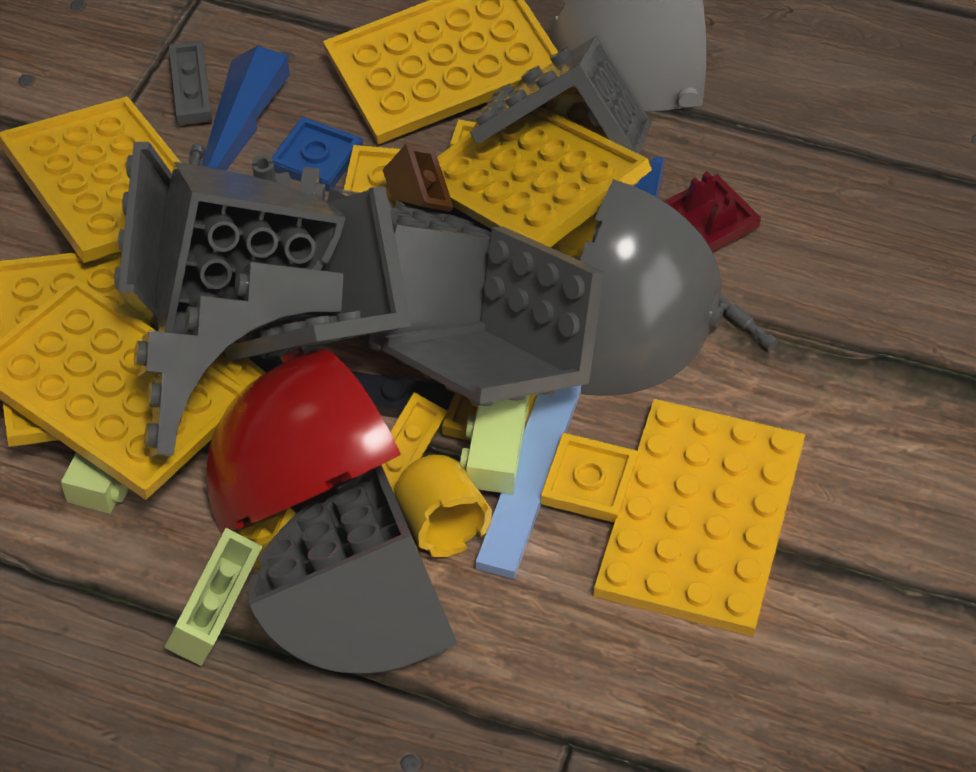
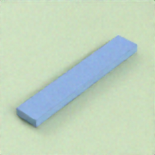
(518, 511)

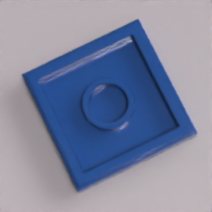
(317, 147)

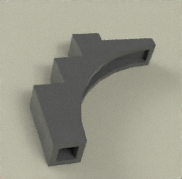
(178, 360)

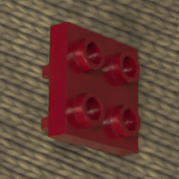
(715, 210)

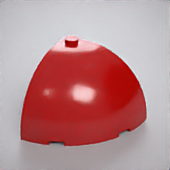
(293, 438)

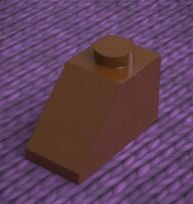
(417, 178)

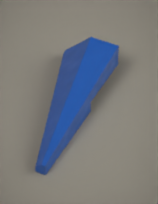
(247, 91)

